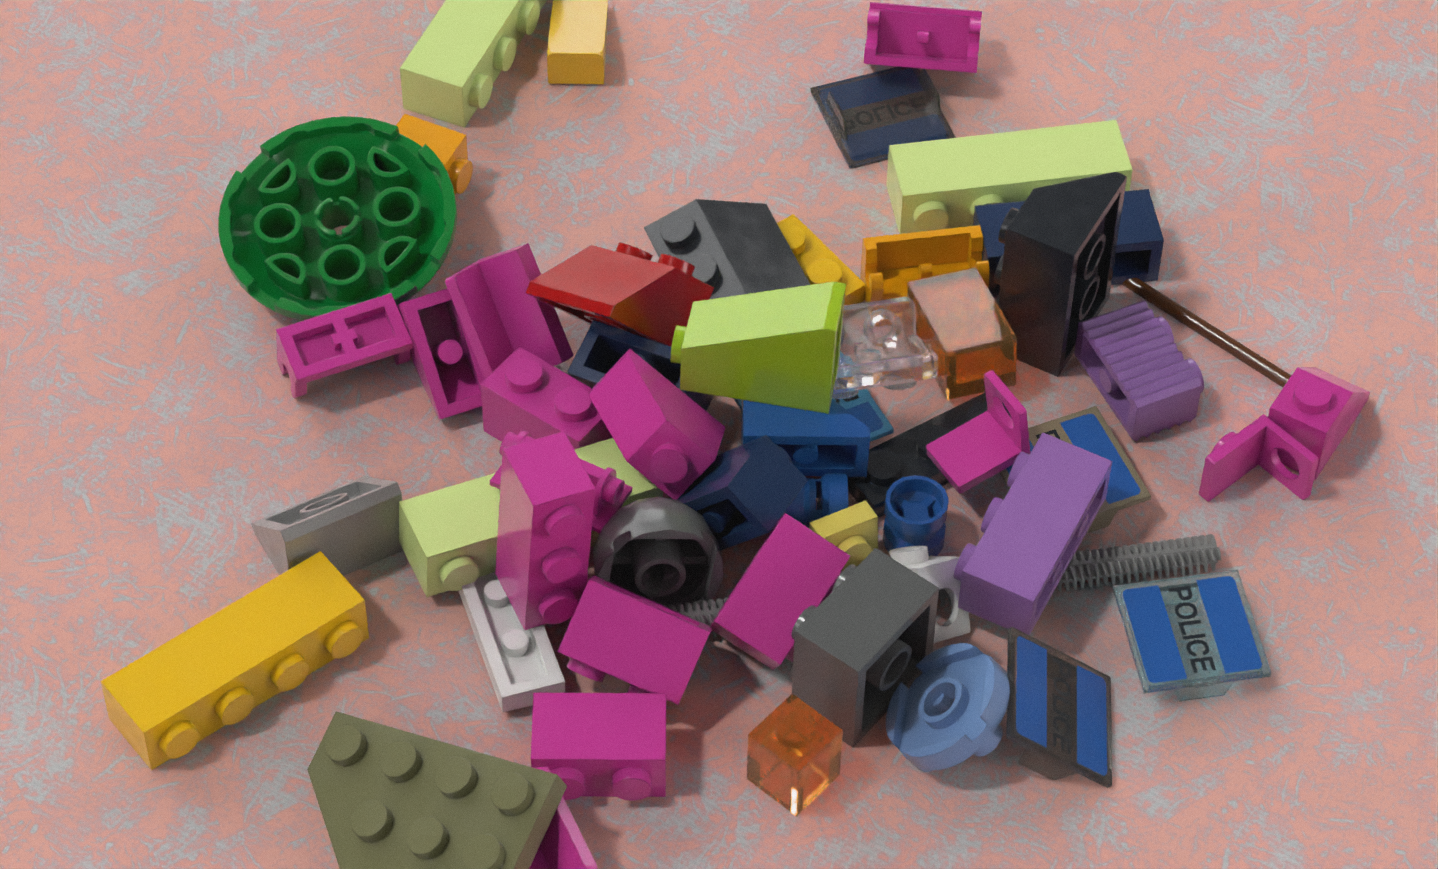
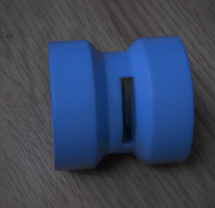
(831, 497)
(915, 514)

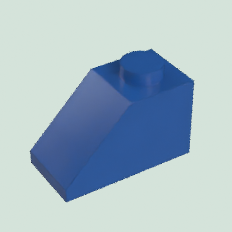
(812, 439)

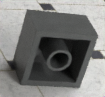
(863, 643)

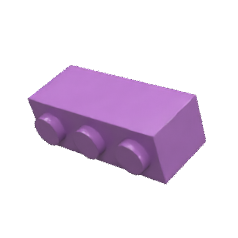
(1032, 533)

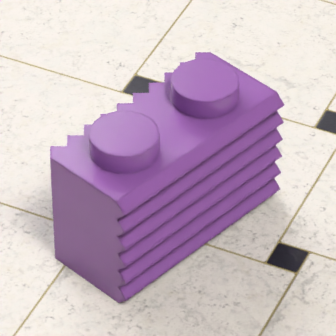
(1139, 369)

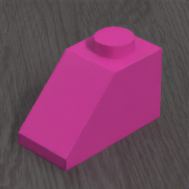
(442, 354)
(1316, 412)
(656, 424)

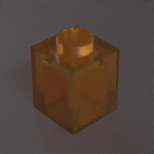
(794, 754)

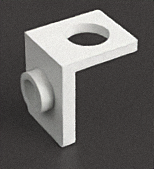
(940, 572)

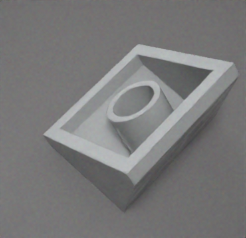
(347, 524)

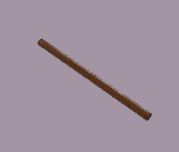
(1208, 331)

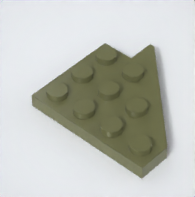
(426, 802)

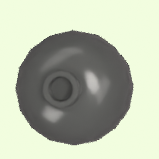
(660, 552)

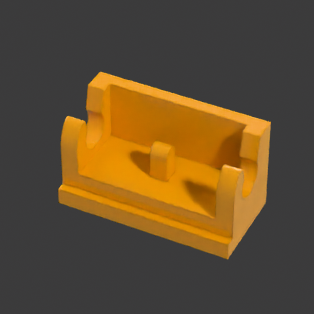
(906, 257)

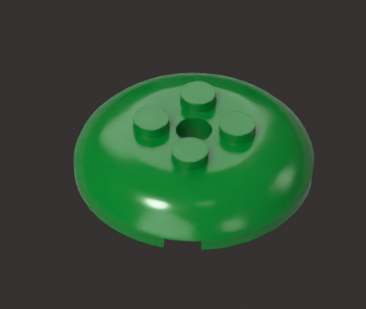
(331, 175)

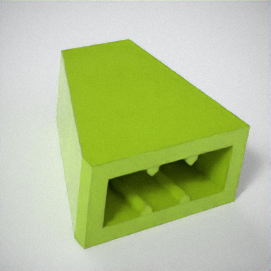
(765, 346)

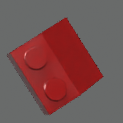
(623, 290)

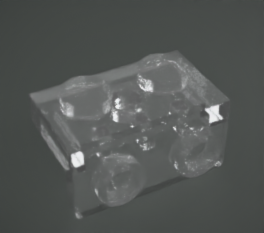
(882, 348)

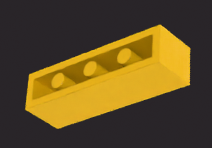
(235, 660)

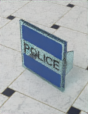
(1191, 634)

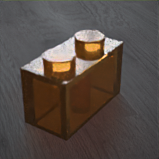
(964, 330)

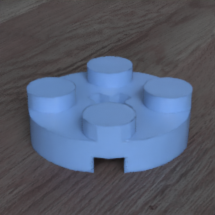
(942, 731)

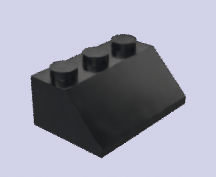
(730, 245)
(1058, 265)

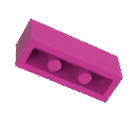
(544, 529)

